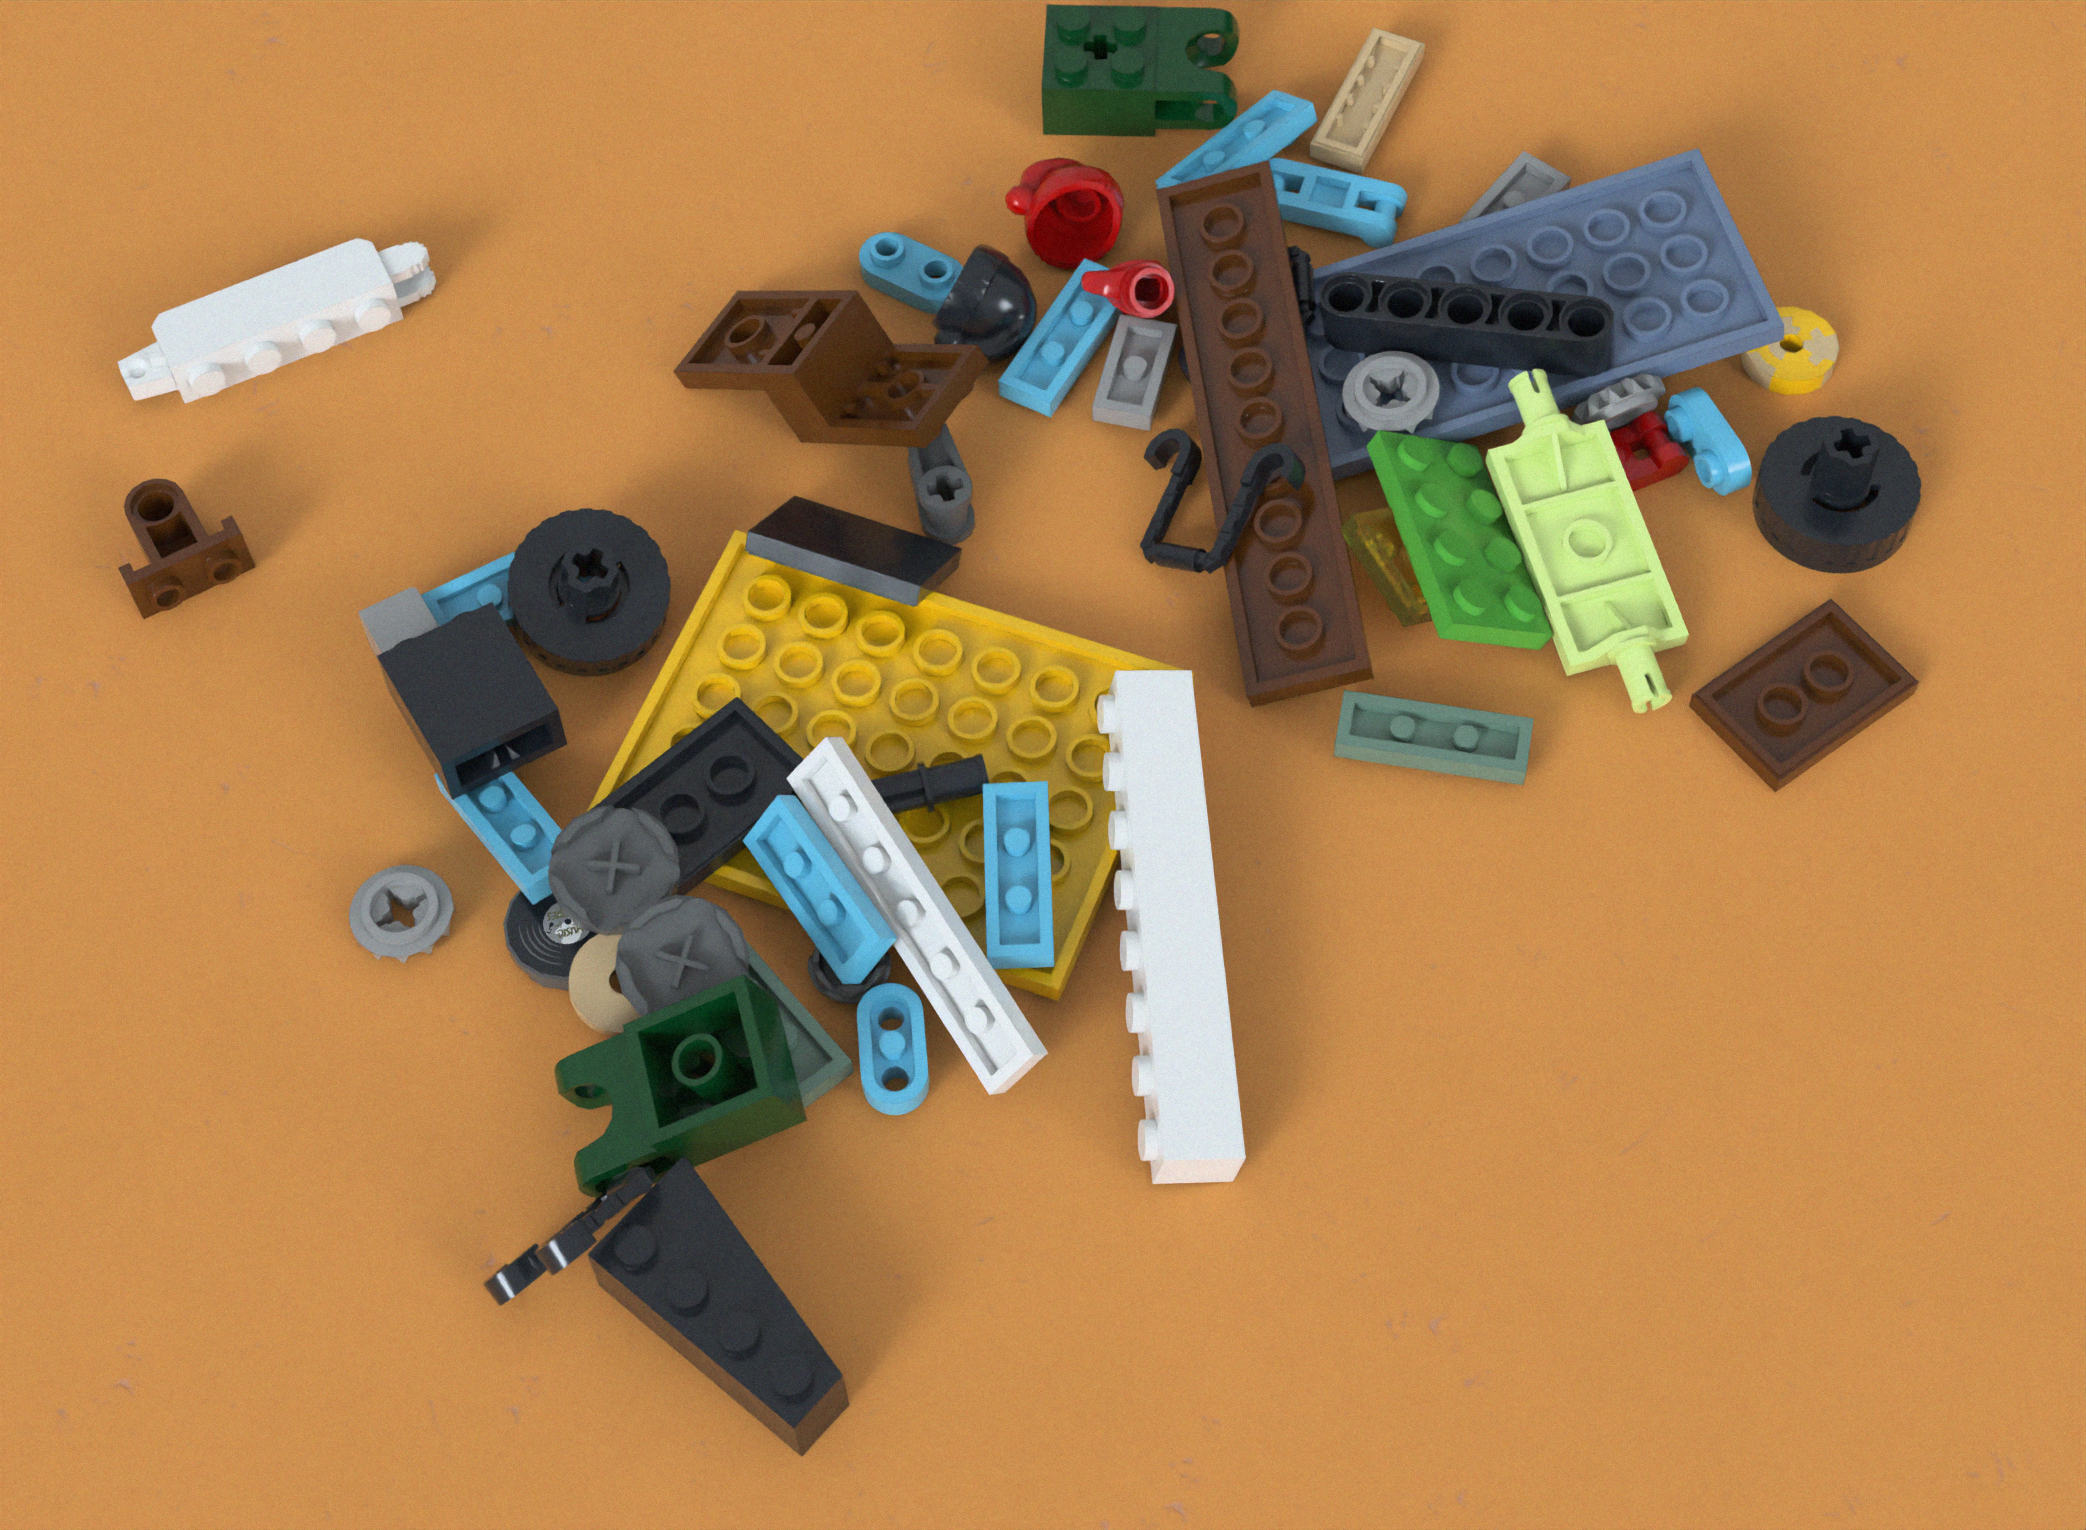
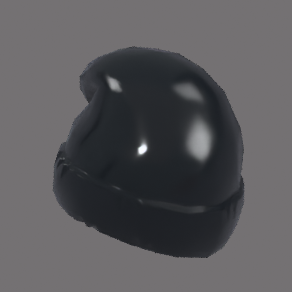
(988, 306)

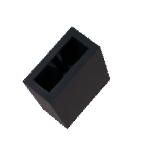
(472, 700)

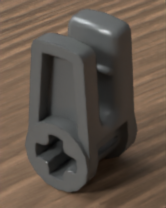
(942, 490)

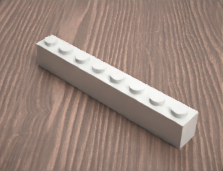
(1172, 929)

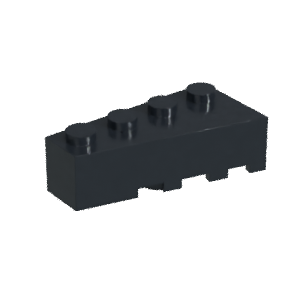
(714, 1302)

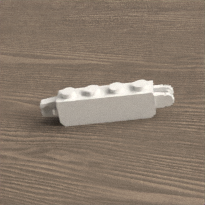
(278, 318)

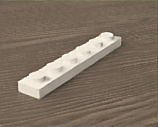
(927, 927)

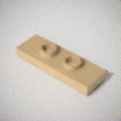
(1367, 100)

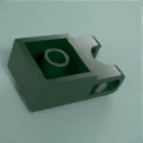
(1136, 69)
(685, 1084)

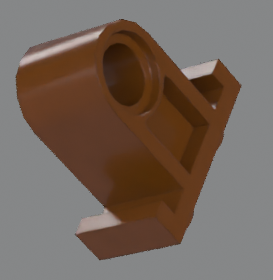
(177, 549)

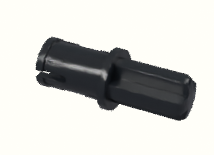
(933, 784)

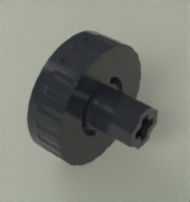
(1837, 466)
(591, 545)

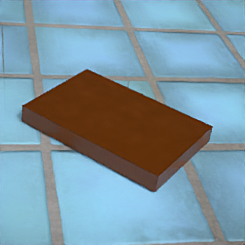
(1803, 694)

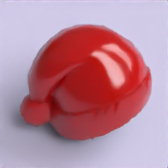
(1068, 211)

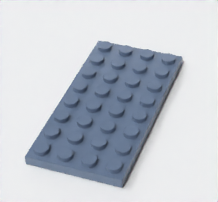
(1640, 240)

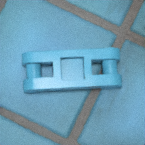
(1332, 199)

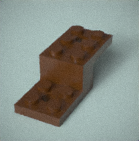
(832, 368)

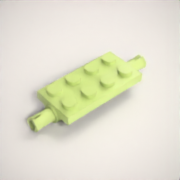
(1586, 545)

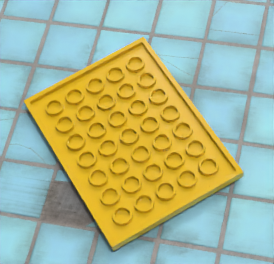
(903, 692)

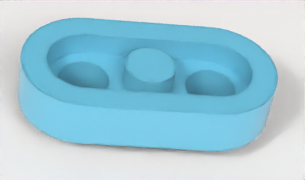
(904, 269)
(1709, 440)
(894, 1052)

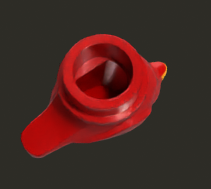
(1134, 287)

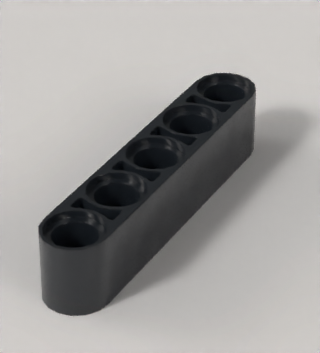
(1468, 323)

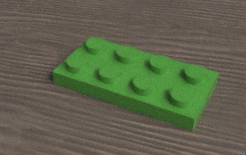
(1459, 541)

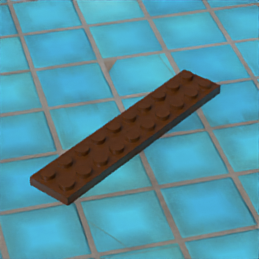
(1253, 388)

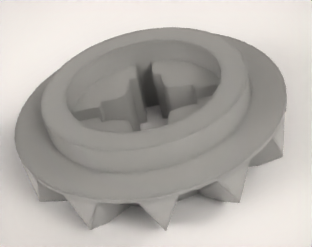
(1385, 374)
(1621, 402)
(413, 889)

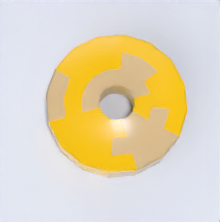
(1800, 371)

